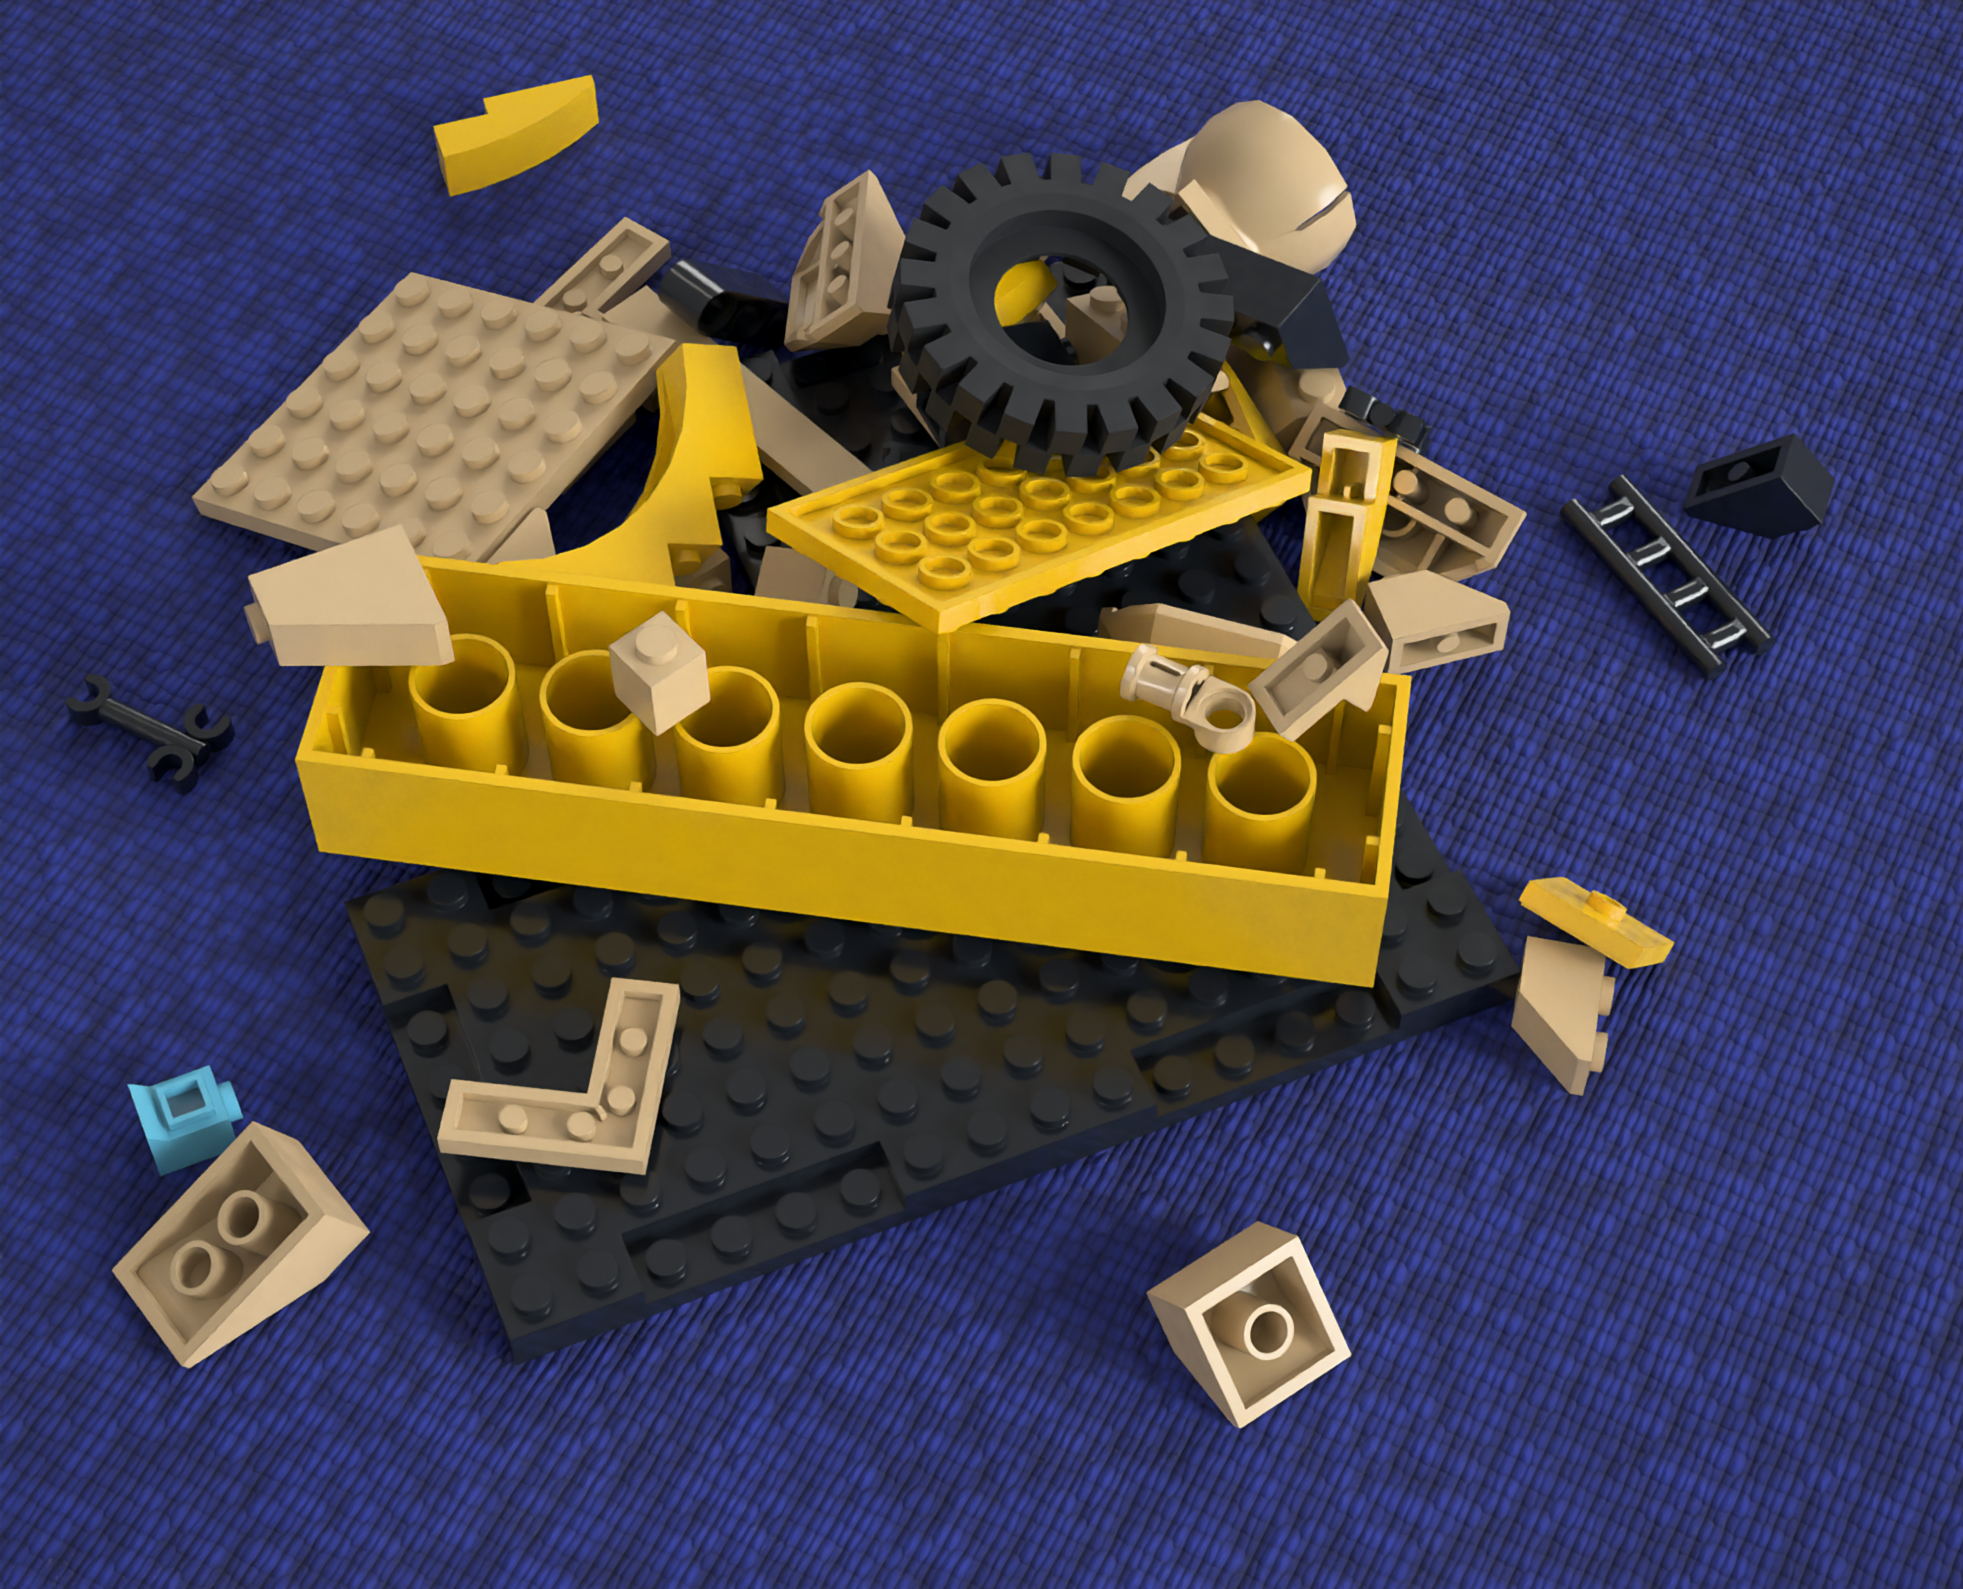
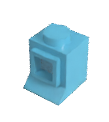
(186, 1118)

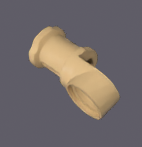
(1190, 697)

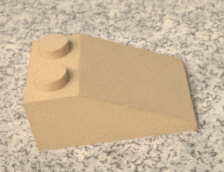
(239, 1244)

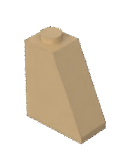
(351, 607)

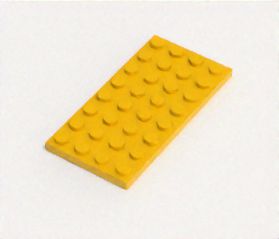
(975, 536)

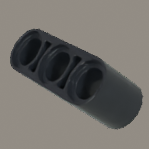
(726, 303)

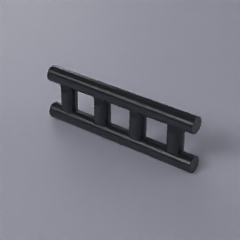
(1666, 607)

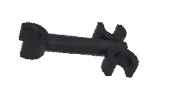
(1399, 424)
(176, 747)

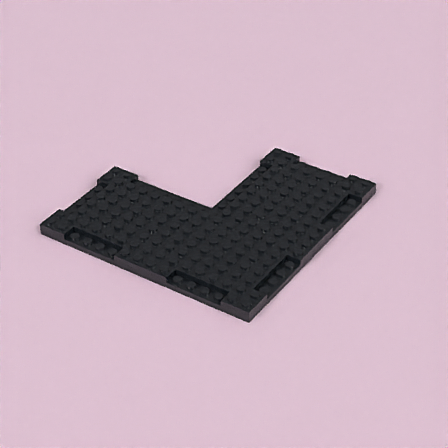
(851, 1065)

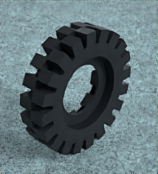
(957, 347)

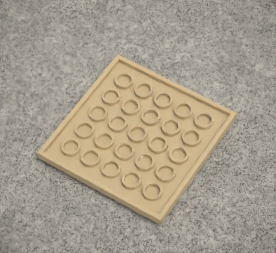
(438, 419)

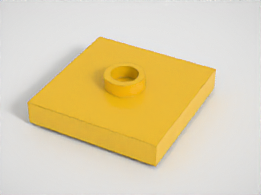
(1596, 921)

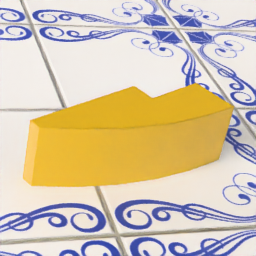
(515, 133)
(1345, 519)

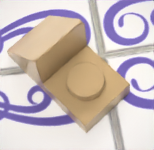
(1327, 665)

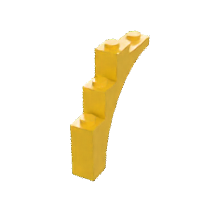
(700, 466)

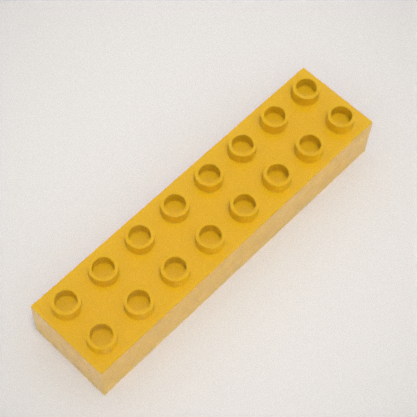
(865, 777)

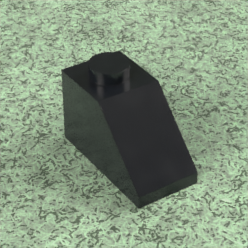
(1762, 489)

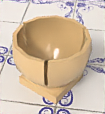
(1259, 178)

